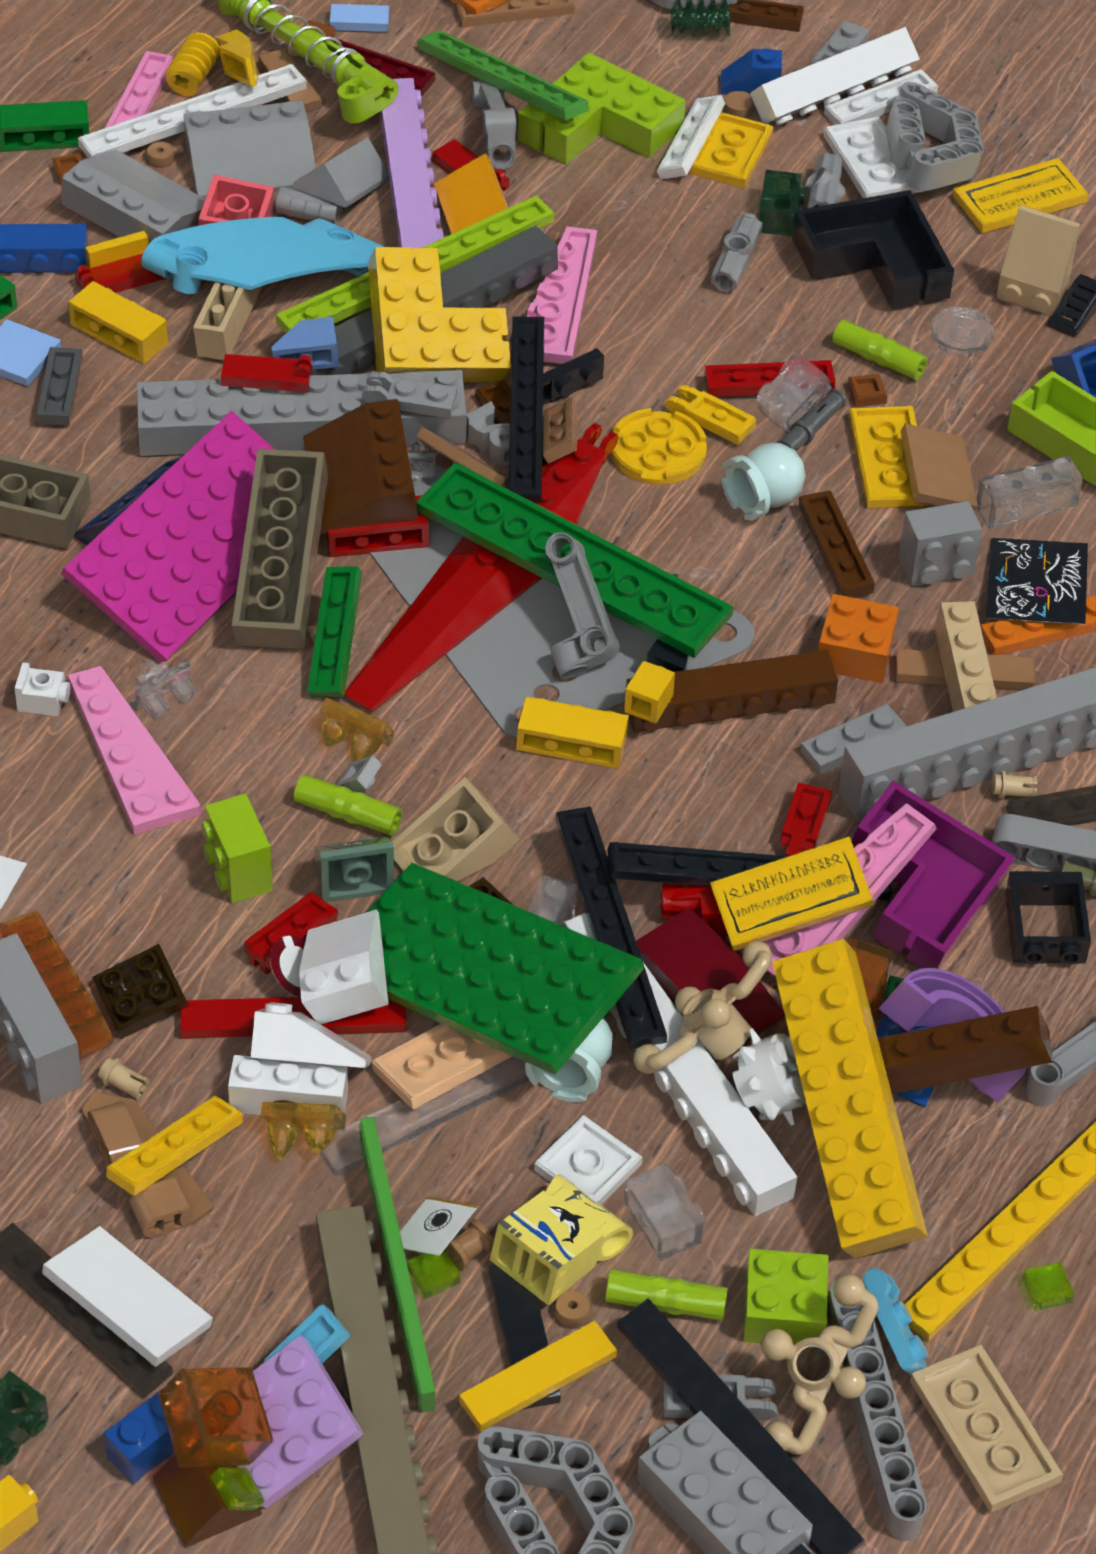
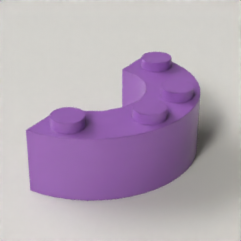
(940, 998)

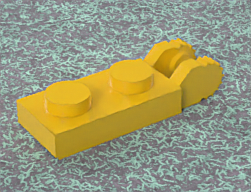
(712, 413)

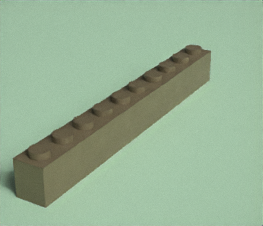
(371, 1384)

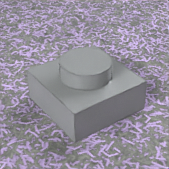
(360, 774)

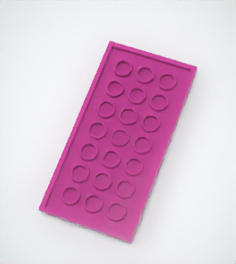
(178, 545)

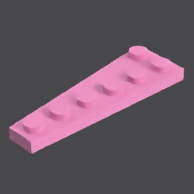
(563, 294)
(137, 767)
(881, 860)

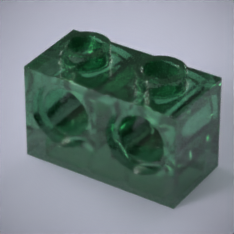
(779, 201)
(19, 1427)

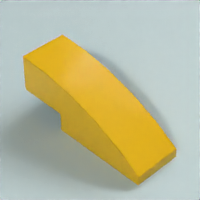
(238, 57)

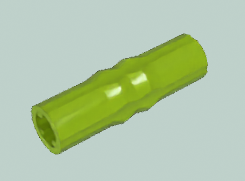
(881, 350)
(348, 805)
(667, 1294)

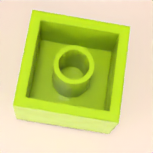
(237, 848)
(785, 1294)

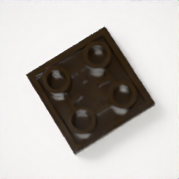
(140, 991)

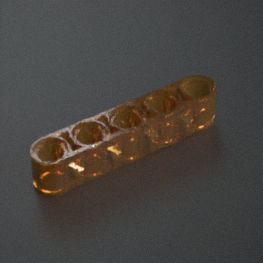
(62, 982)

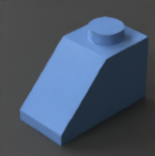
(310, 338)

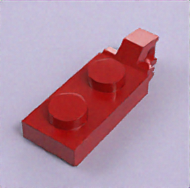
(805, 818)

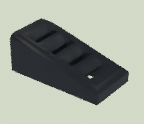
(1077, 304)

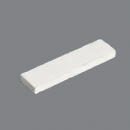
(874, 101)
(691, 137)

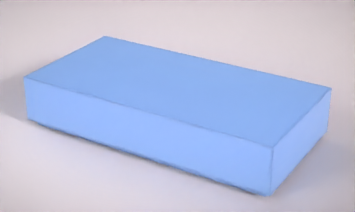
(359, 17)

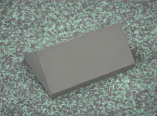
(346, 175)

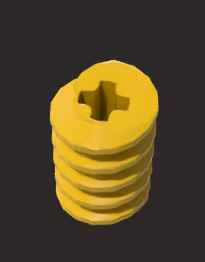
(192, 64)

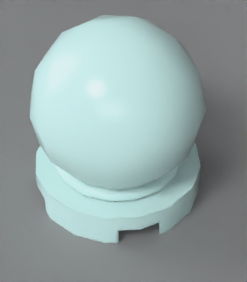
(763, 479)
(581, 1071)

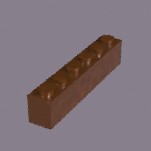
(747, 690)
(966, 1049)

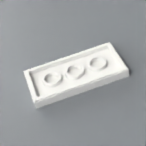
(867, 157)
(127, 1296)

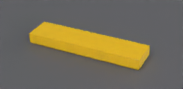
(174, 1145)
(537, 1376)

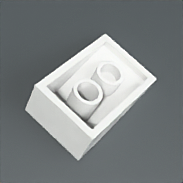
(343, 968)
(297, 1038)

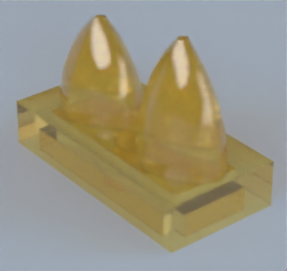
(368, 730)
(287, 1119)

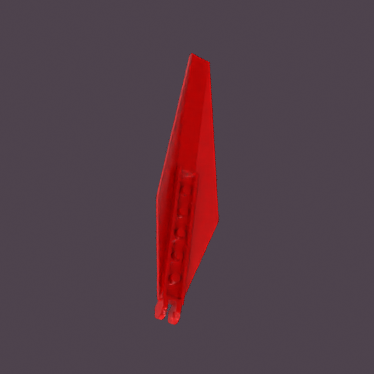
(473, 584)

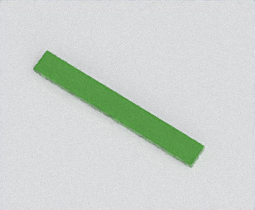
(503, 75)
(397, 1265)

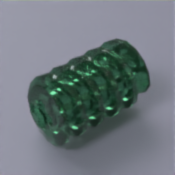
(700, 17)

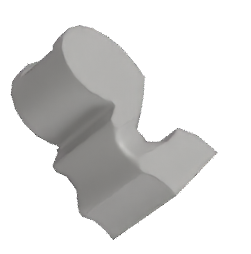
(487, 435)

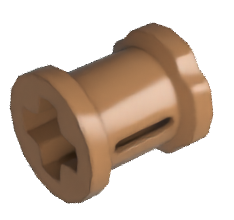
(469, 1244)

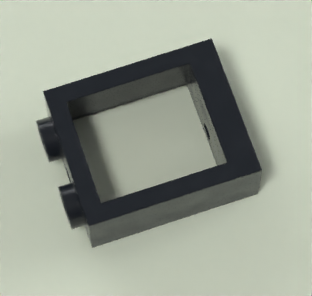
(1062, 889)

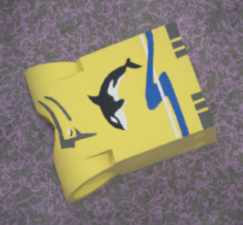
(557, 1239)

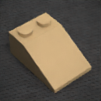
(1038, 261)
(456, 835)

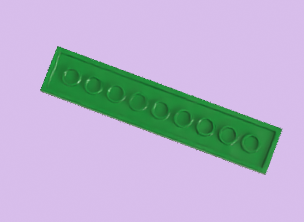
(627, 584)

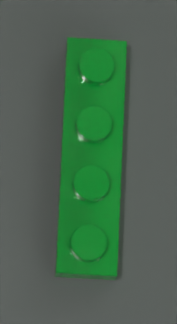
(334, 632)

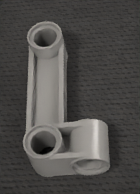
(498, 123)
(586, 607)
(1069, 1065)

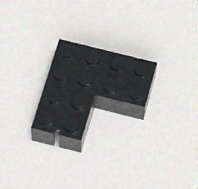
(878, 234)

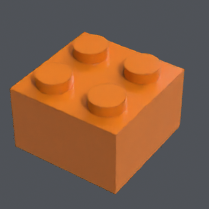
(859, 636)

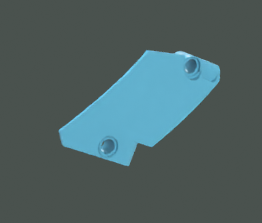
(255, 252)

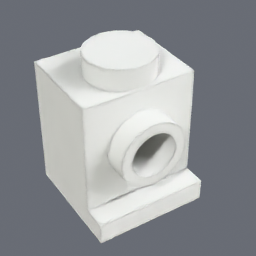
(41, 691)

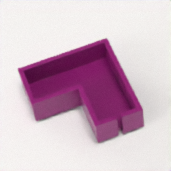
(942, 883)

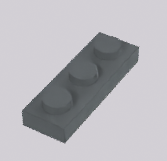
(59, 386)

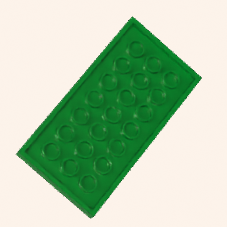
(496, 968)

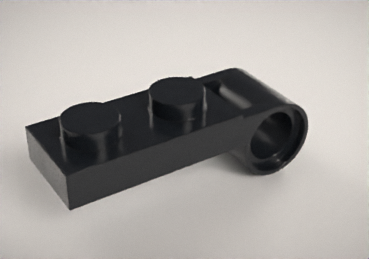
(572, 376)

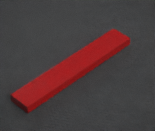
(236, 1018)

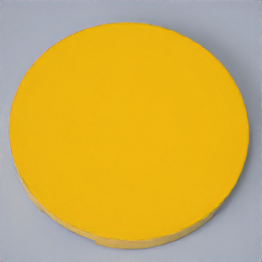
(659, 446)

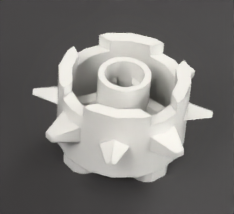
(769, 1076)

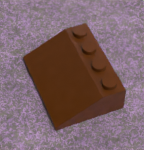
(366, 467)

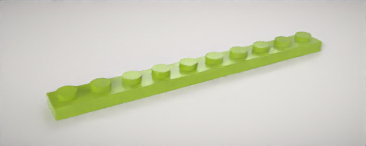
(452, 250)

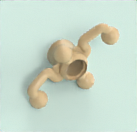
(710, 1016)
(835, 1341)

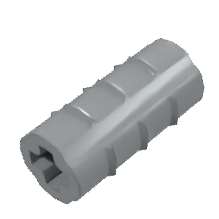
(306, 206)

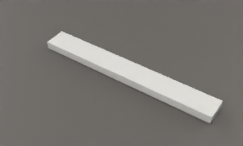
(170, 119)

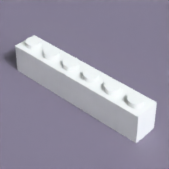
(835, 76)

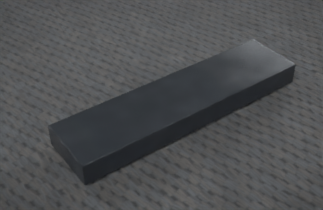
(519, 1322)

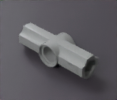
(825, 181)
(736, 252)

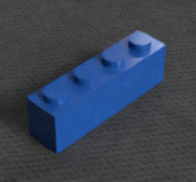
(42, 247)

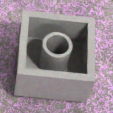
(940, 543)

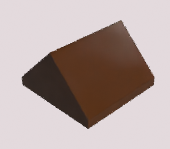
(196, 1502)

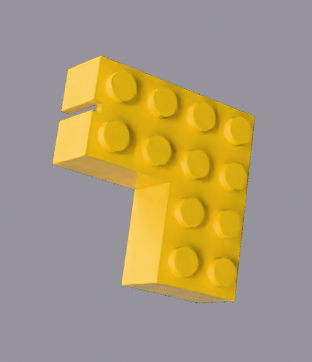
(420, 334)

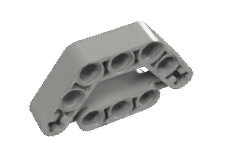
(926, 111)
(508, 1474)

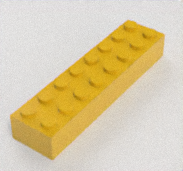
(849, 1099)

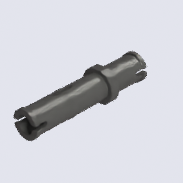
(804, 430)

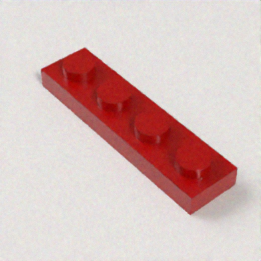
(750, 378)

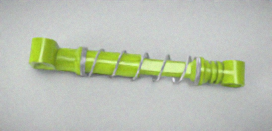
(361, 88)

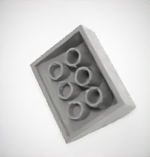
(250, 144)
(129, 197)

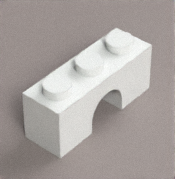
(274, 1080)

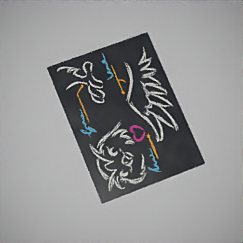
(1037, 581)

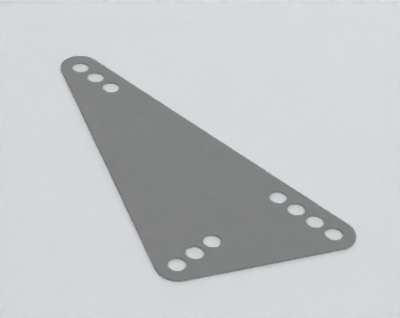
(512, 650)

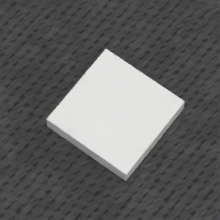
(589, 1160)

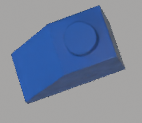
(751, 71)

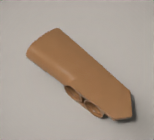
(168, 1203)

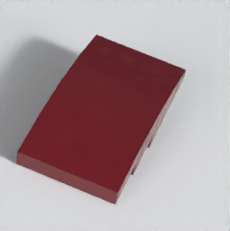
(692, 954)

